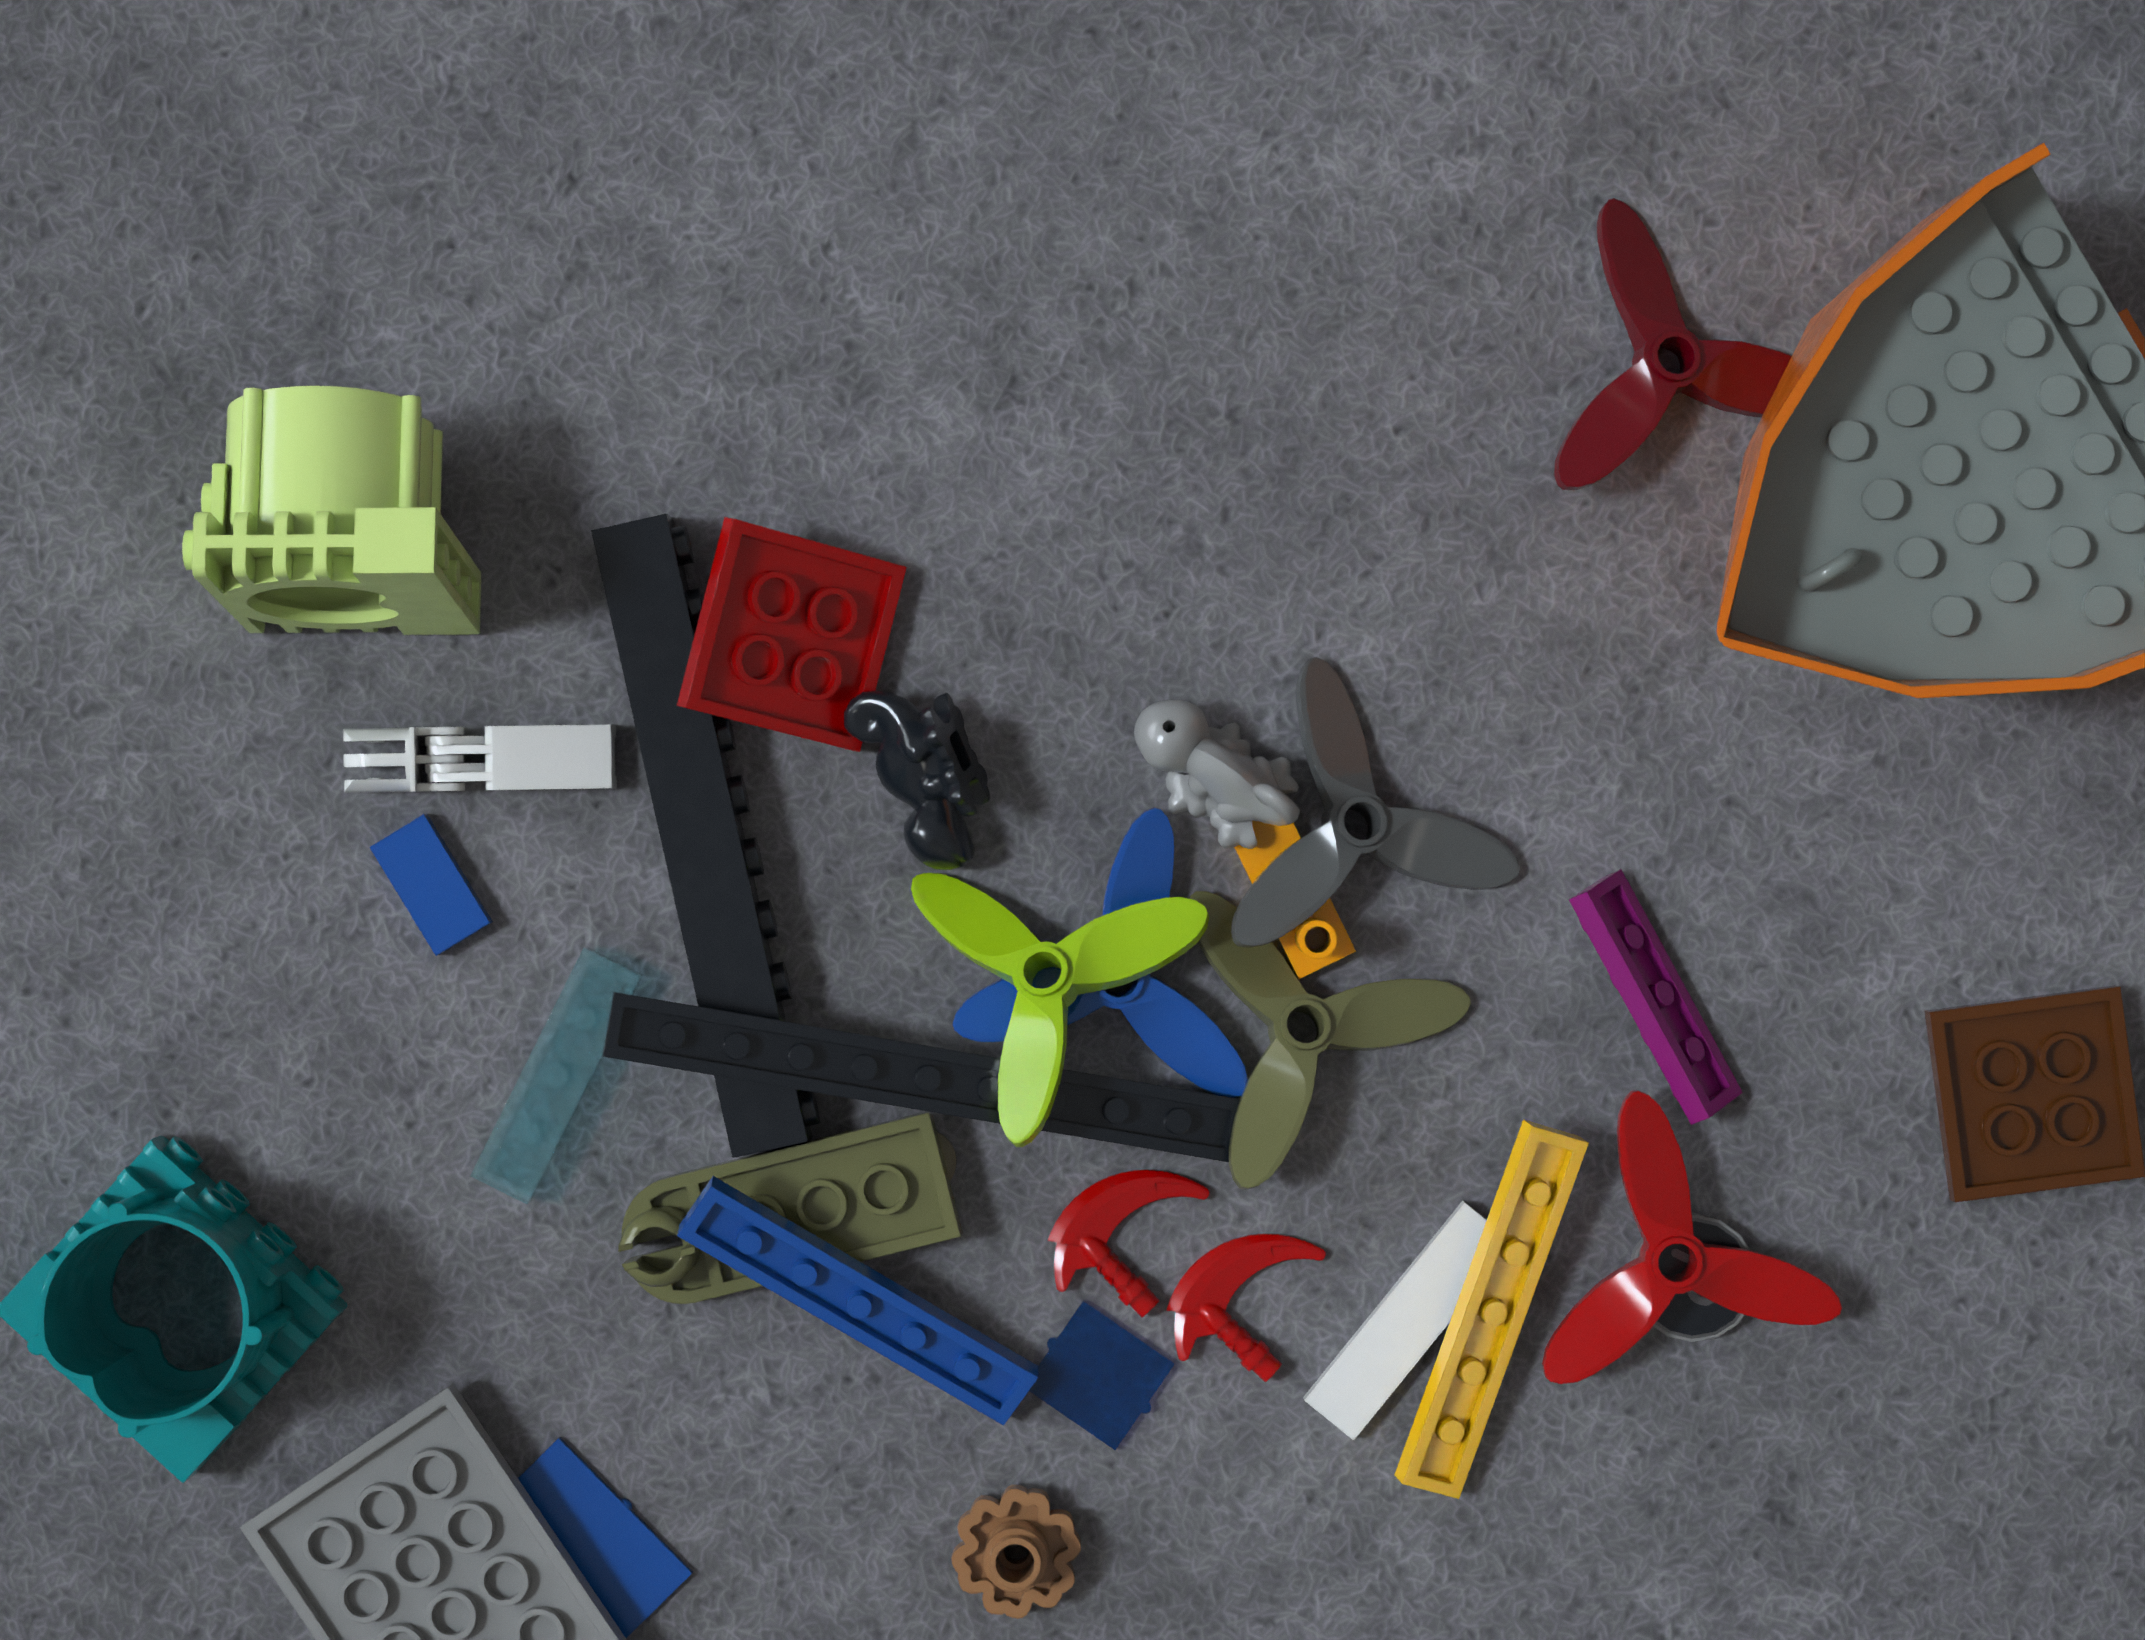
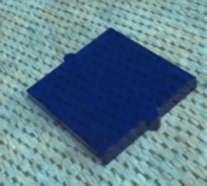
(1100, 1375)

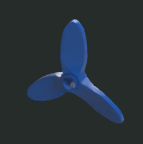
(1156, 1011)

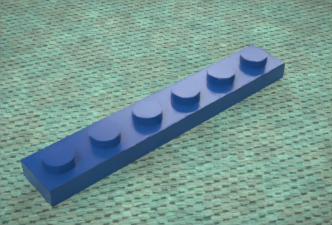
(858, 1300)

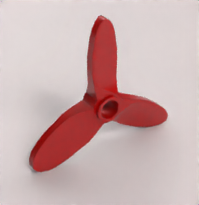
(1636, 1295)

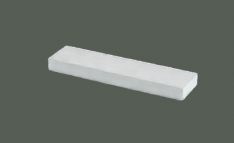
(1399, 1327)

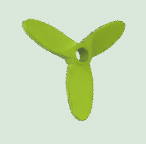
(1091, 959)

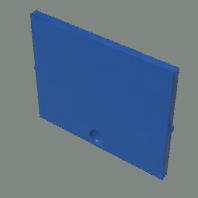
(604, 1537)

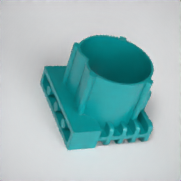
(71, 1319)

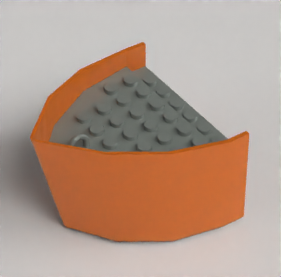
(1953, 468)

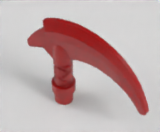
(1093, 1216)
(1211, 1282)

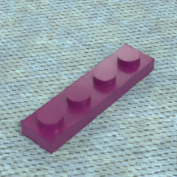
(1656, 997)

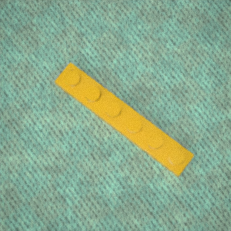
(1491, 1309)

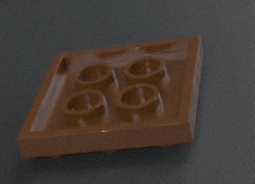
(2035, 1093)

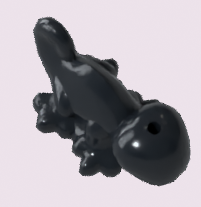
(926, 765)

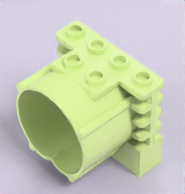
(332, 517)

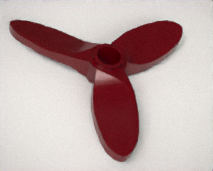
(1716, 372)

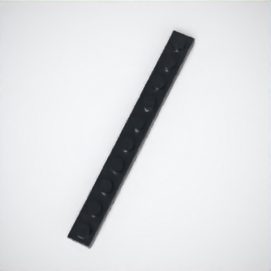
(908, 1075)

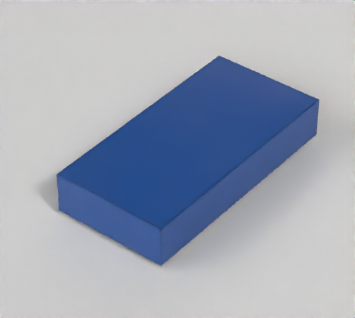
(431, 884)

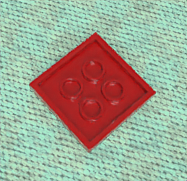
(789, 632)

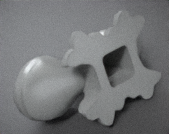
(1222, 774)

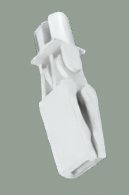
(514, 758)

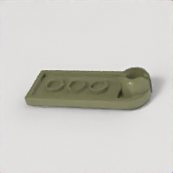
(855, 1189)

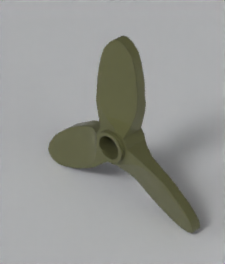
(1284, 1078)

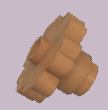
(1024, 1520)

